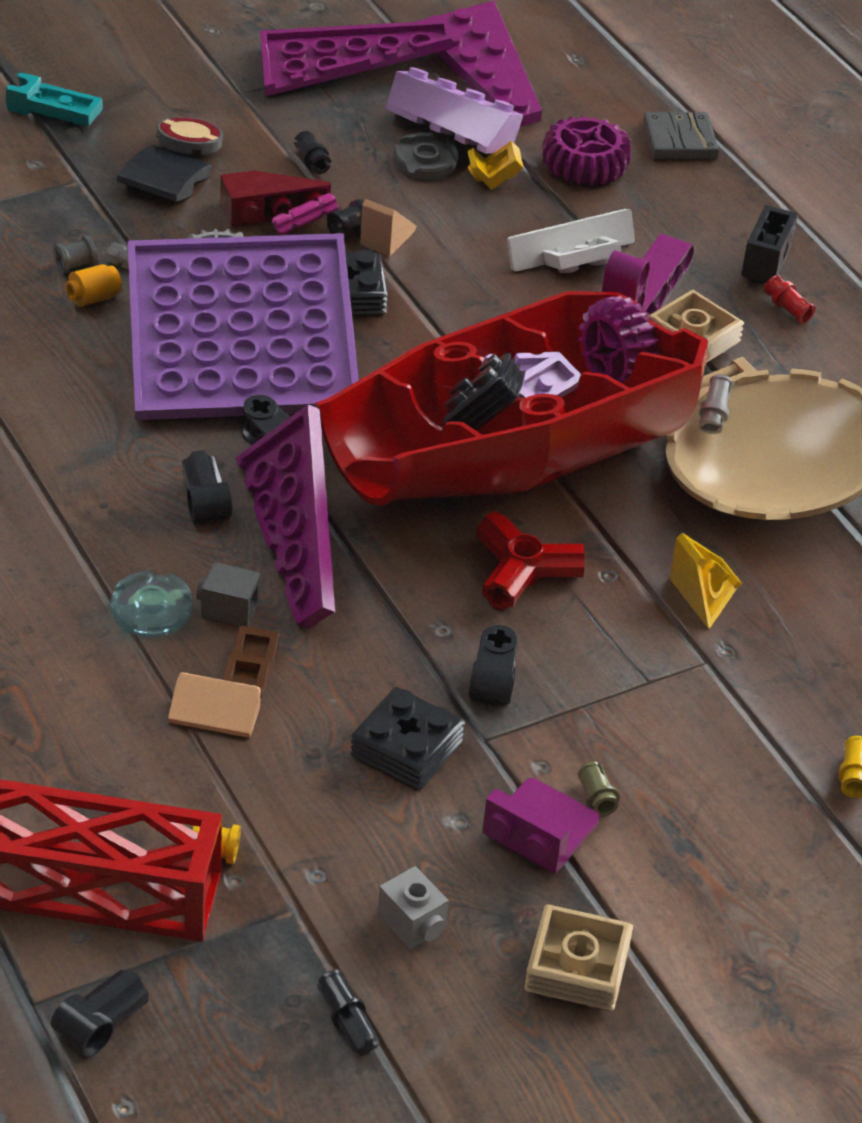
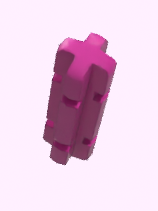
(304, 214)

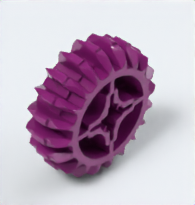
(586, 150)
(615, 335)

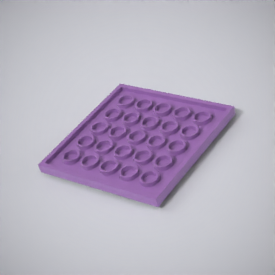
(239, 323)

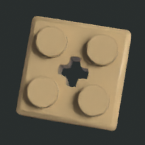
(703, 318)
(578, 957)

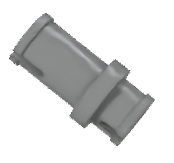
(715, 409)

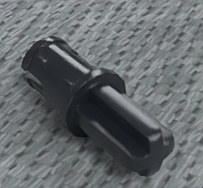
(348, 1012)

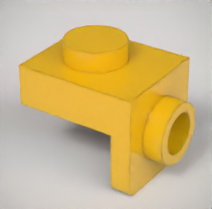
(497, 167)

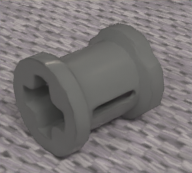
(75, 254)

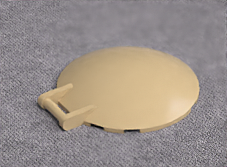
(782, 451)

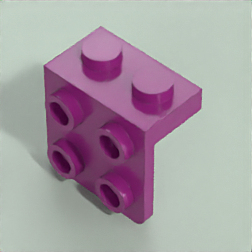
(538, 823)

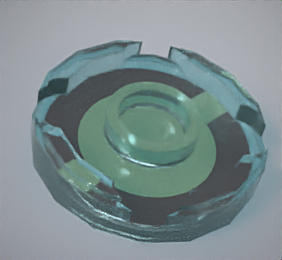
(151, 603)

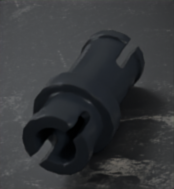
(313, 153)

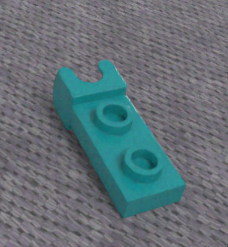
(52, 101)

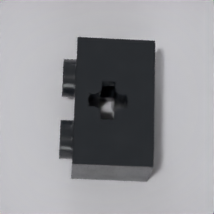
(769, 244)

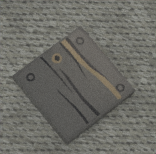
(680, 135)

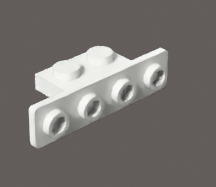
(572, 243)

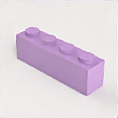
(453, 111)

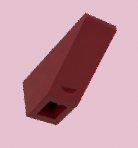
(261, 196)

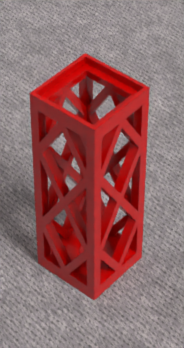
(109, 859)

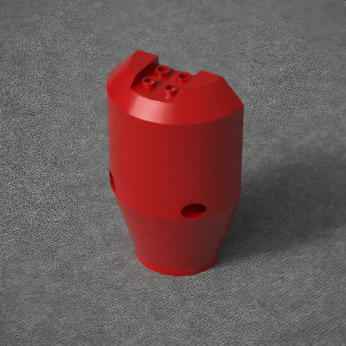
(392, 430)

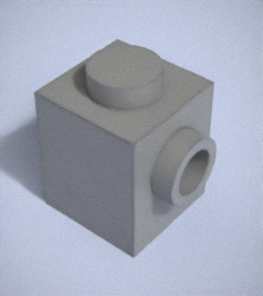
(413, 907)

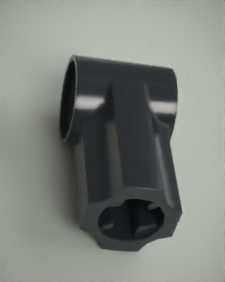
(206, 492)
(91, 1020)

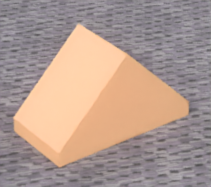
(383, 228)

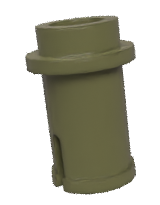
(600, 794)

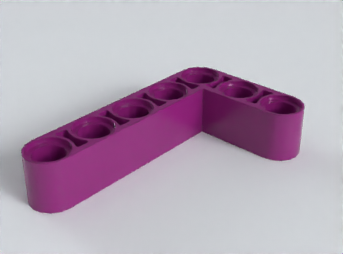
(653, 276)

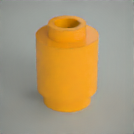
(93, 285)

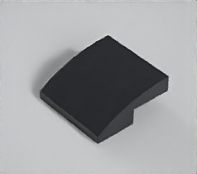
(163, 173)

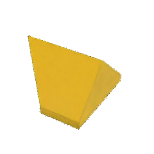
(702, 578)

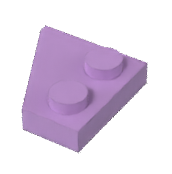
(546, 374)

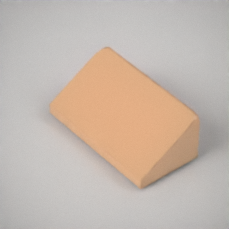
(215, 704)

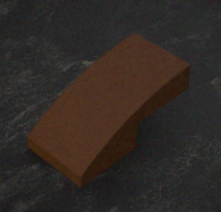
(252, 657)

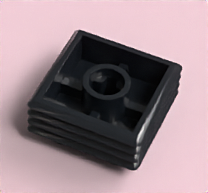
(366, 283)
(486, 394)
(407, 737)

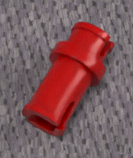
(785, 295)

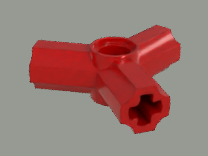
(523, 560)

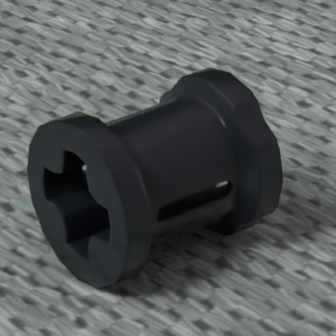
(336, 217)

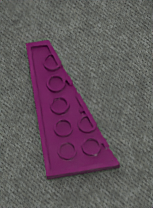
(325, 53)
(488, 60)
(292, 511)

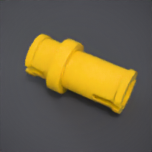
(851, 769)

